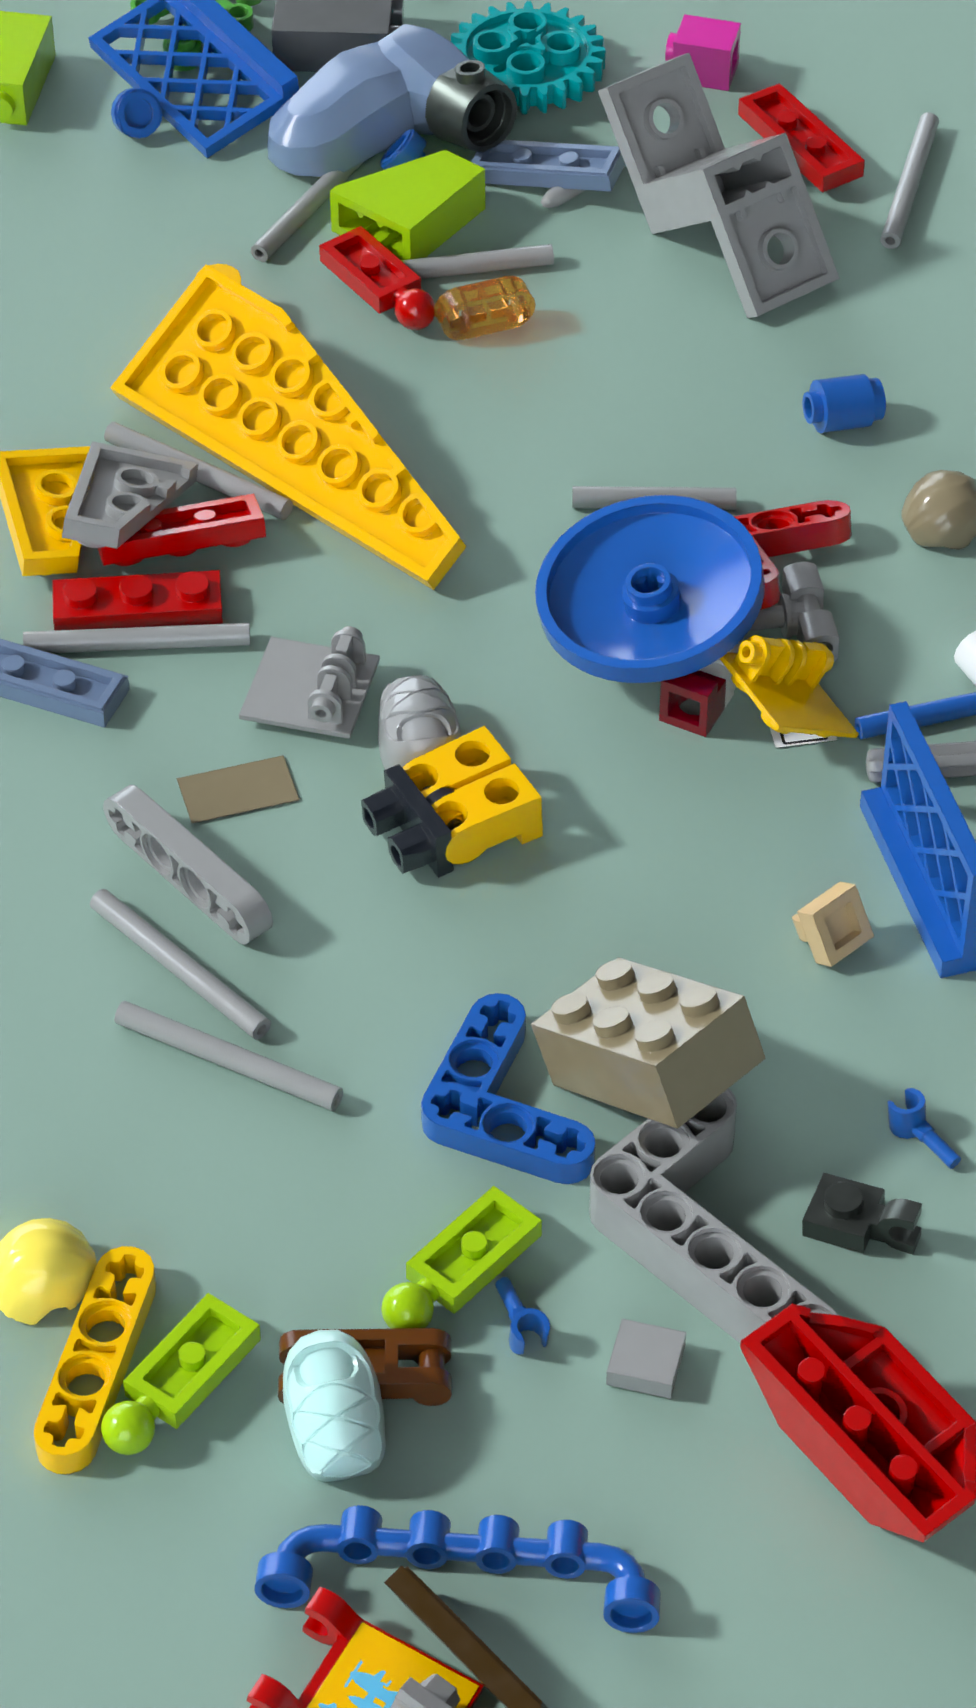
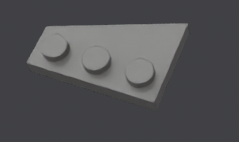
(122, 493)

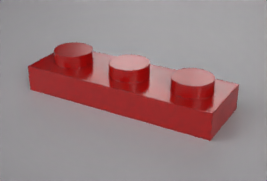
(817, 149)
(191, 527)
(138, 600)

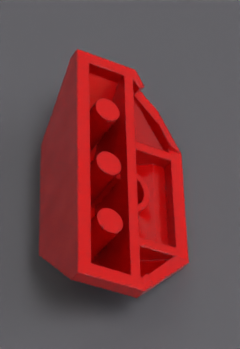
(867, 1418)

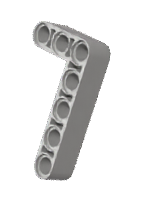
(645, 1212)

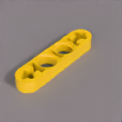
(88, 1356)

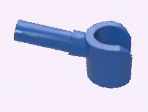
(912, 1123)
(521, 1317)

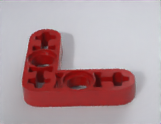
(795, 530)

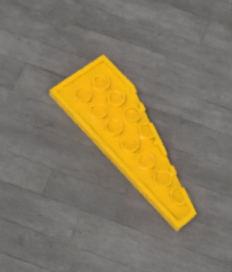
(262, 400)

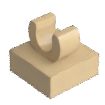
(834, 924)

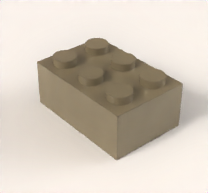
(648, 1041)

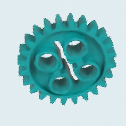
(535, 53)

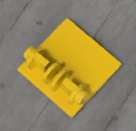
(785, 685)

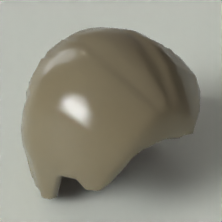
(941, 510)

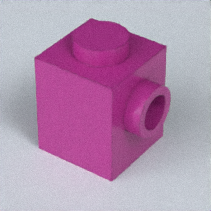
(712, 46)

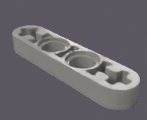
(188, 864)

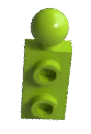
(461, 1259)
(179, 1373)

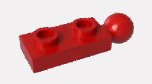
(378, 277)

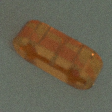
(484, 307)

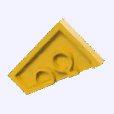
(35, 499)

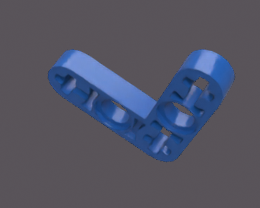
(478, 1098)

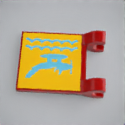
(362, 1666)

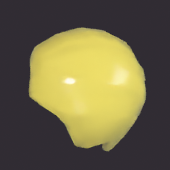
(43, 1269)

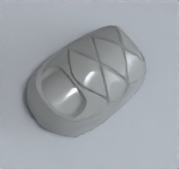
(414, 719)

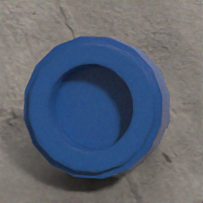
(136, 112)
(404, 149)

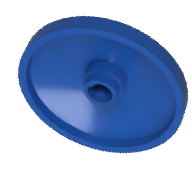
(650, 589)

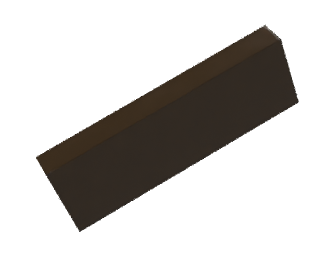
(461, 1641)

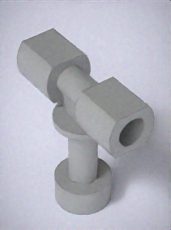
(801, 609)

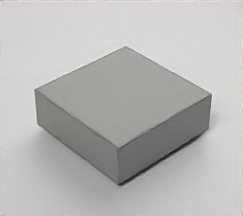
(646, 1358)

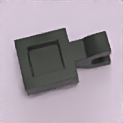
(855, 1212)

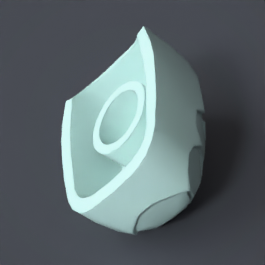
(334, 1406)

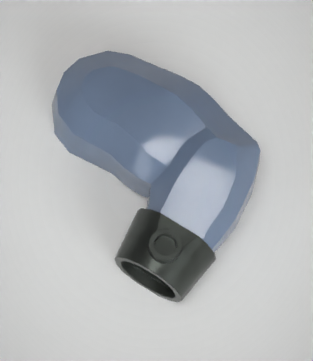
(381, 91)

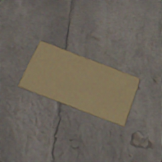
(237, 789)

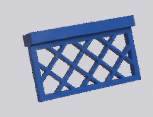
(231, 48)
(925, 844)

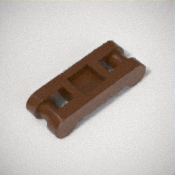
(428, 1347)

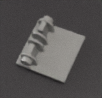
(312, 684)

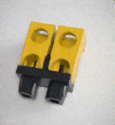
(454, 804)

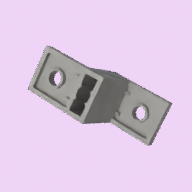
(741, 189)

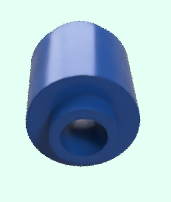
(844, 403)

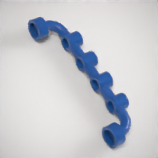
(629, 1600)

